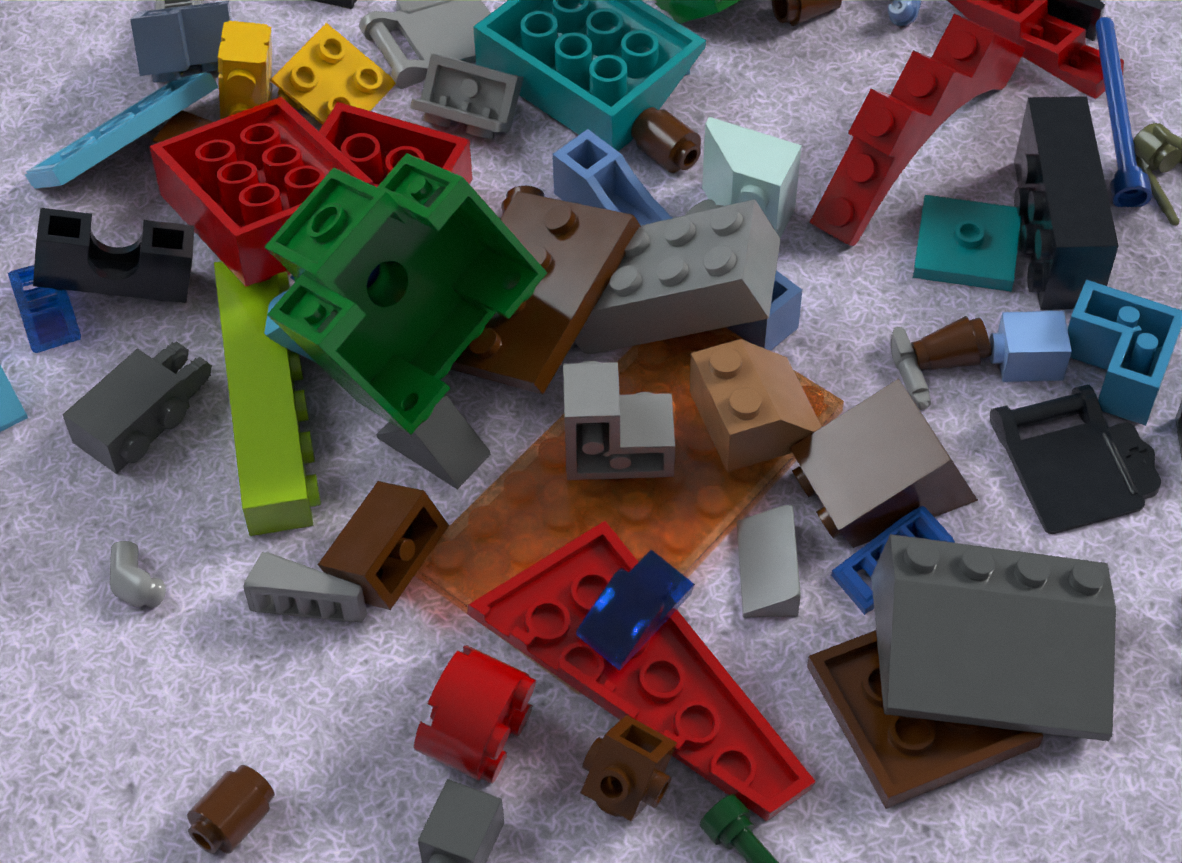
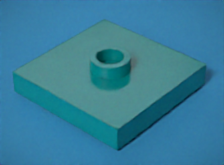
(967, 243)

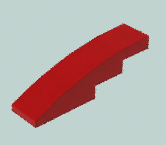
(1048, 40)

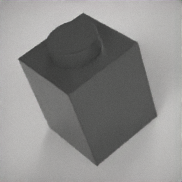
(461, 826)

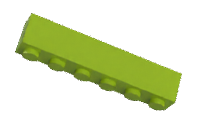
(265, 409)

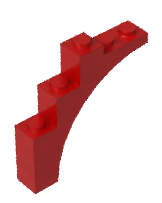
(899, 123)

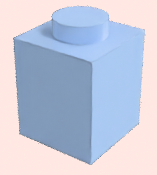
(1031, 346)

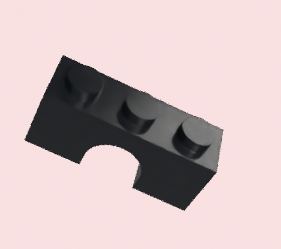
(76, 261)

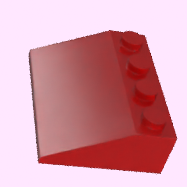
(246, 180)

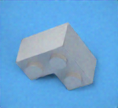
(614, 432)

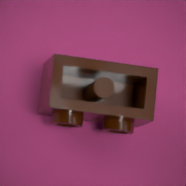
(385, 542)

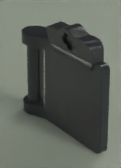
(1081, 470)

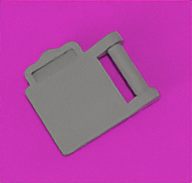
(429, 28)

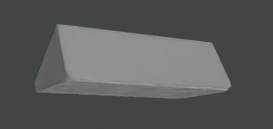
(769, 564)

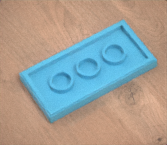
(120, 130)

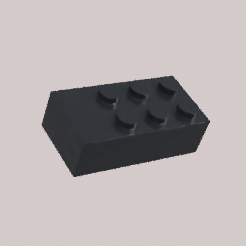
(1062, 201)

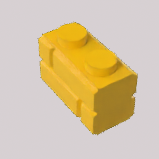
(244, 66)

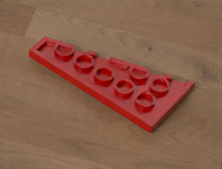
(666, 685)

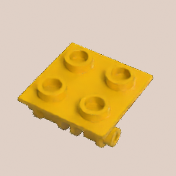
(331, 72)

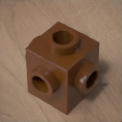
(628, 769)

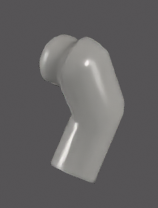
(129, 581)

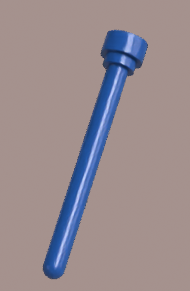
(1130, 184)

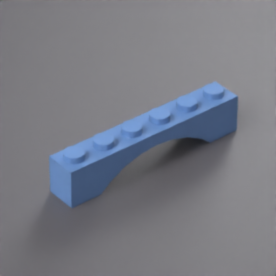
(599, 176)

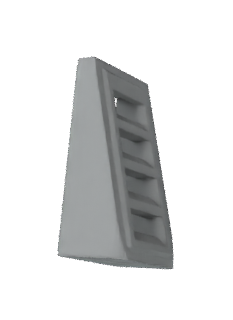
(297, 590)

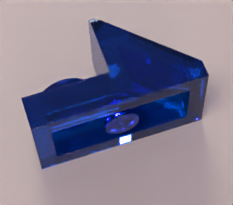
(634, 608)

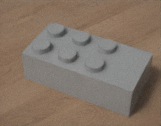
(687, 279)

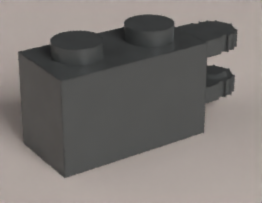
(135, 405)

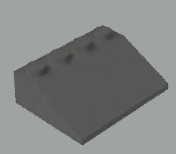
(995, 637)

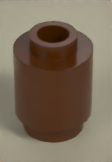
(666, 139)
(230, 810)

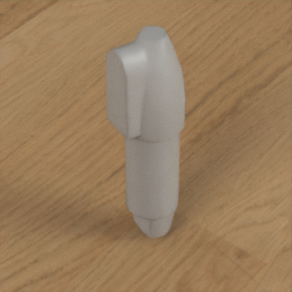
(907, 363)

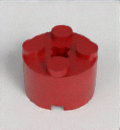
(474, 712)

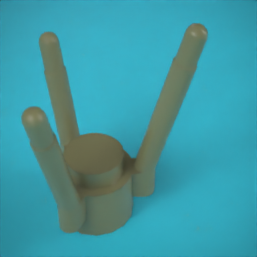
(1162, 151)

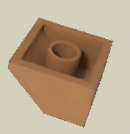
(749, 402)

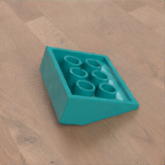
(589, 59)

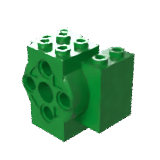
(437, 286)

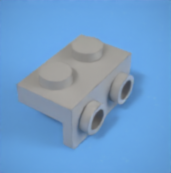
(469, 95)

